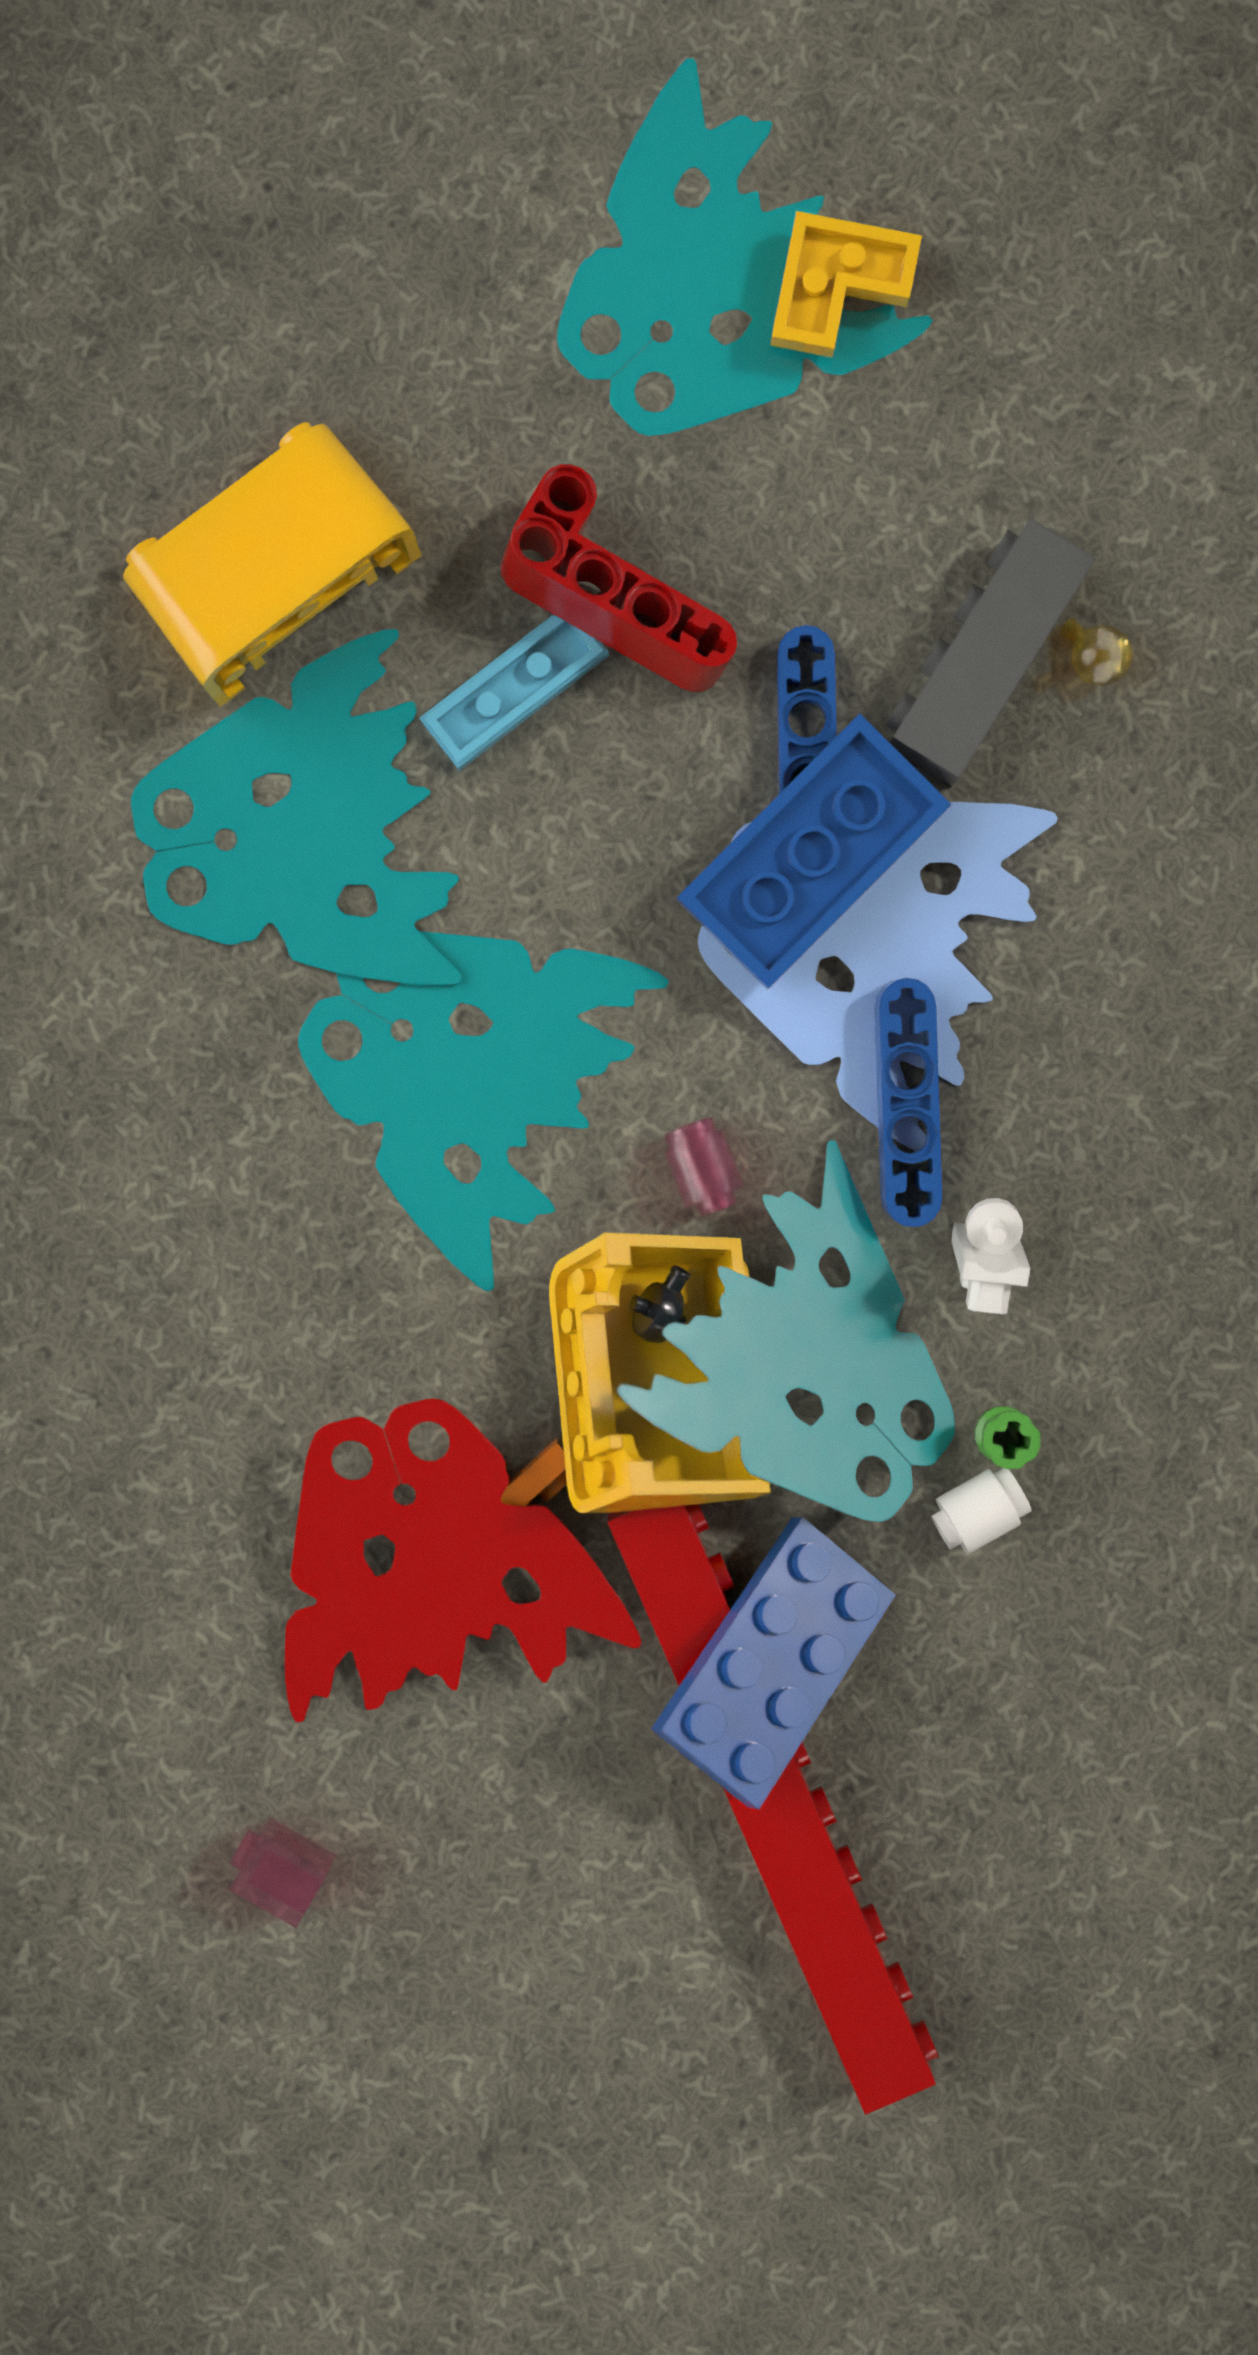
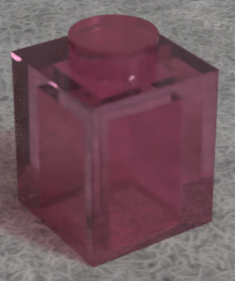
(280, 1871)

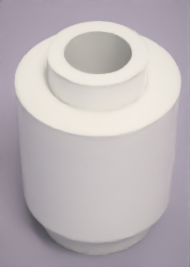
(980, 1510)

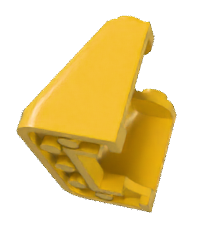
(267, 557)
(609, 1449)

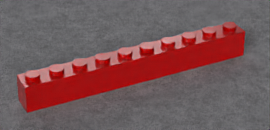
(789, 1832)

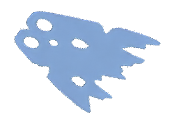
(891, 936)

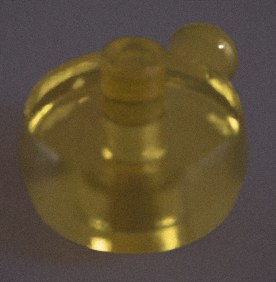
(1099, 653)

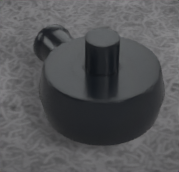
(659, 1306)

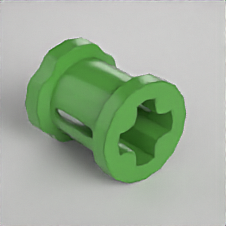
(1016, 1453)

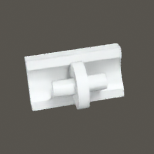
(990, 1255)

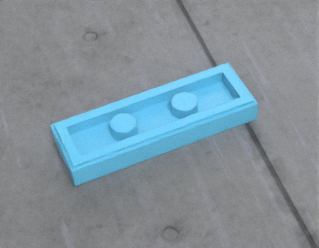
(511, 689)

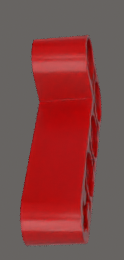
(623, 588)

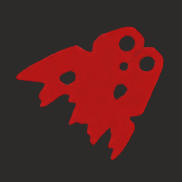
(445, 1566)

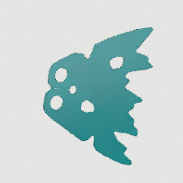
(699, 264)
(313, 840)
(468, 1088)
(811, 1339)

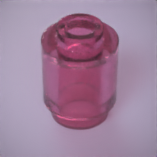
(703, 1167)

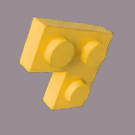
(833, 261)

